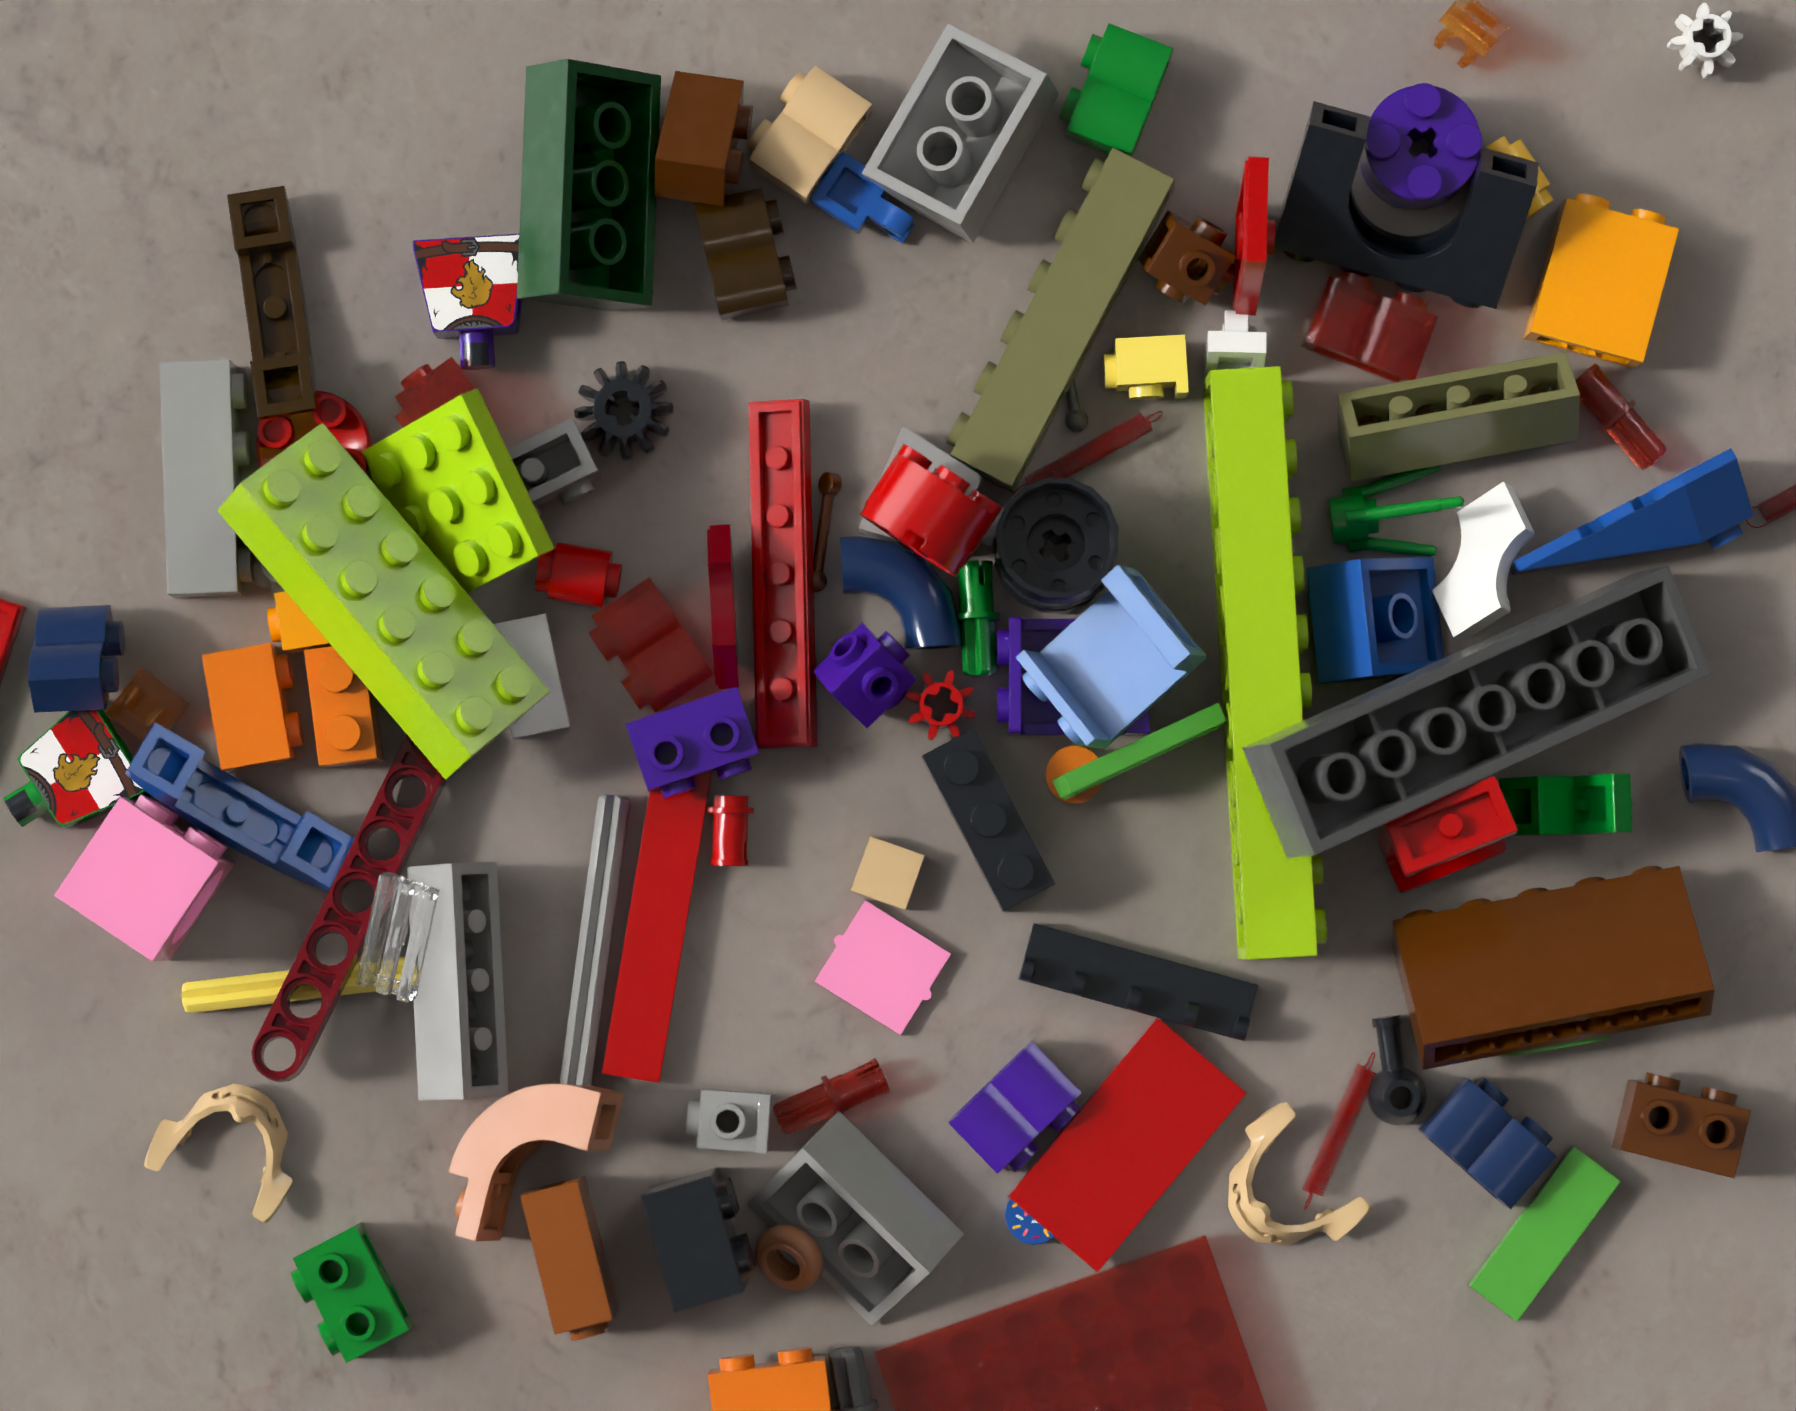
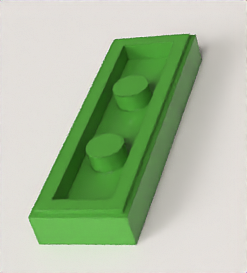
(1139, 752)
(1544, 1233)

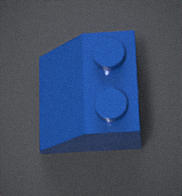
(1374, 618)

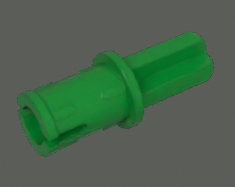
(977, 619)

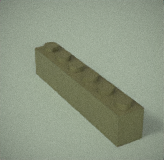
(1062, 318)

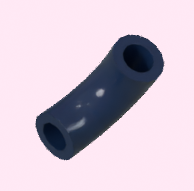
(906, 583)
(1745, 783)

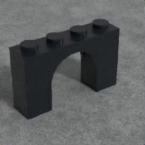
(1459, 260)

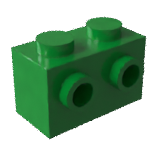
(351, 1293)

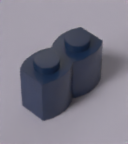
(75, 658)
(1488, 1141)

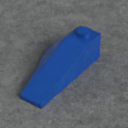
(1674, 516)

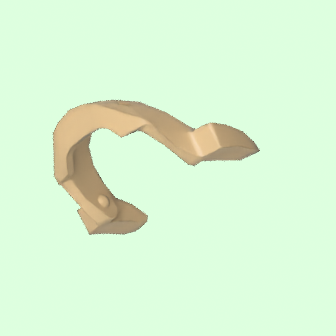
(245, 1106)
(1254, 1216)

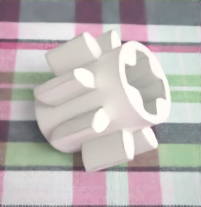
(1715, 29)

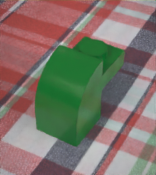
(1569, 804)

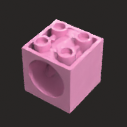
(146, 877)

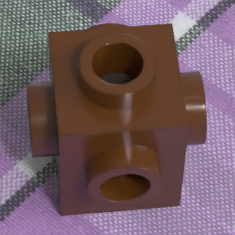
(1188, 258)

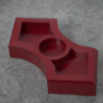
(722, 606)

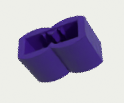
(1016, 1108)

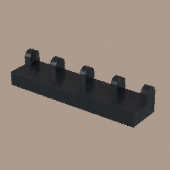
(1138, 982)

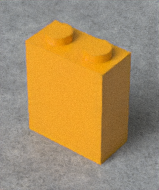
(1601, 281)

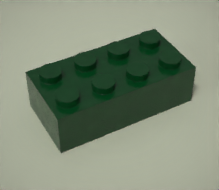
(588, 185)

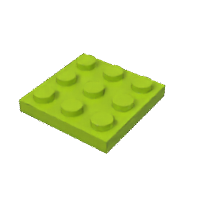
(460, 491)

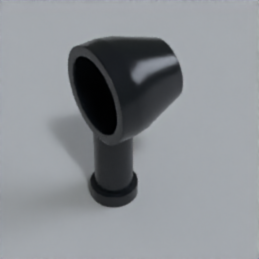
(1393, 1076)

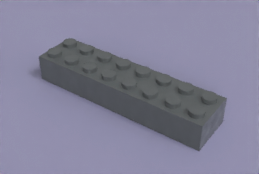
(1476, 712)

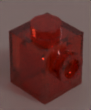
(429, 389)

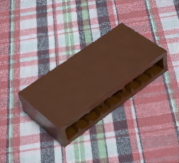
(1551, 966)

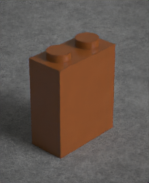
(570, 1258)

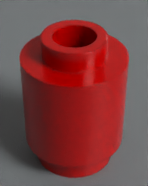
(578, 575)

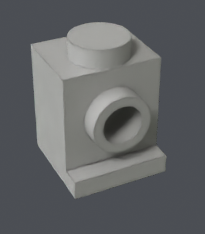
(753, 1115)

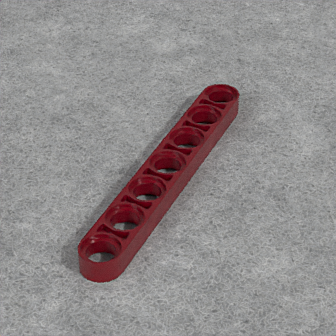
(336, 919)

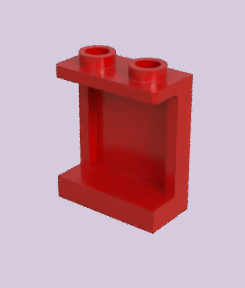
(1447, 835)

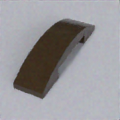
(273, 302)

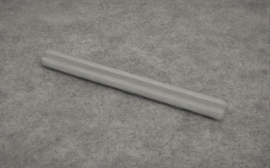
(594, 940)

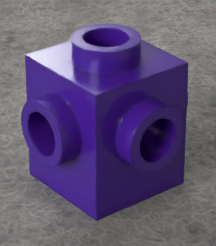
(866, 673)

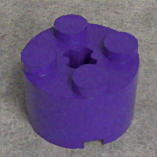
(1428, 179)

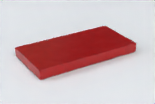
(1126, 1145)

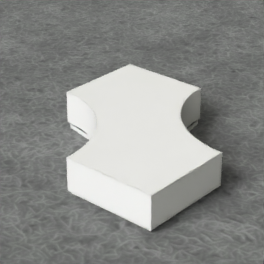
(1476, 586)

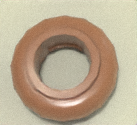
(800, 1246)

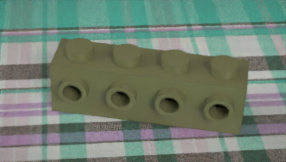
(1458, 416)

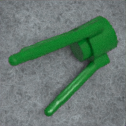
(1355, 518)

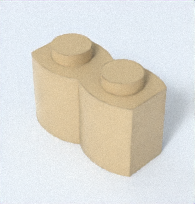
(809, 134)

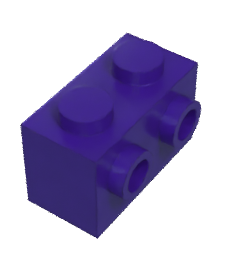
(693, 742)

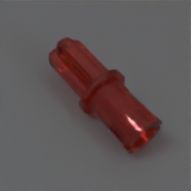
(1619, 418)
(831, 1096)

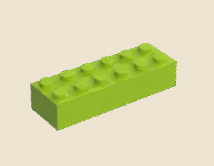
(382, 600)

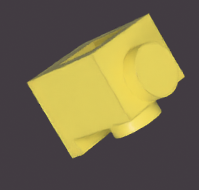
(1147, 367)

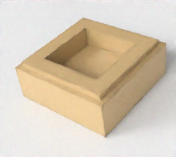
(887, 873)

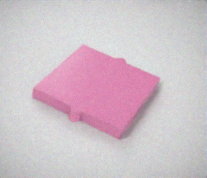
(882, 967)

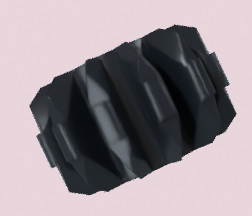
(638, 398)

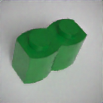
(1117, 91)

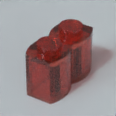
(1370, 329)
(650, 646)

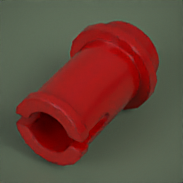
(730, 830)

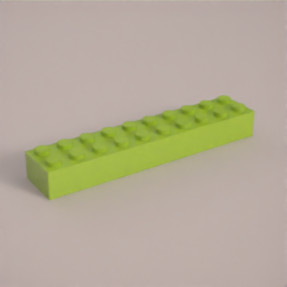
(1259, 645)

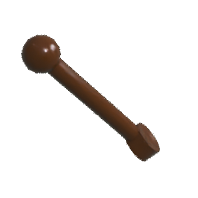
(829, 486)

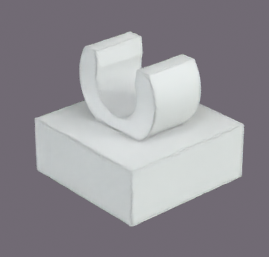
(1234, 345)

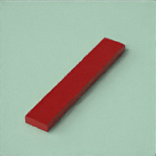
(782, 574)
(655, 933)

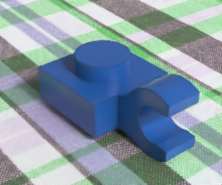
(855, 200)

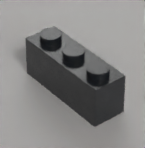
(987, 820)

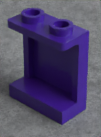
(1017, 703)

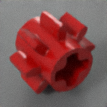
(932, 691)

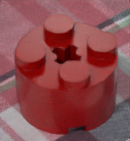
(930, 510)

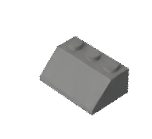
(961, 132)
(864, 1215)

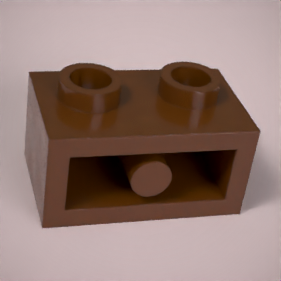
(701, 138)
(1682, 1127)

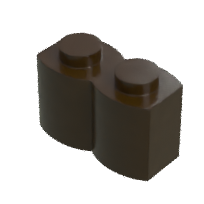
(743, 254)

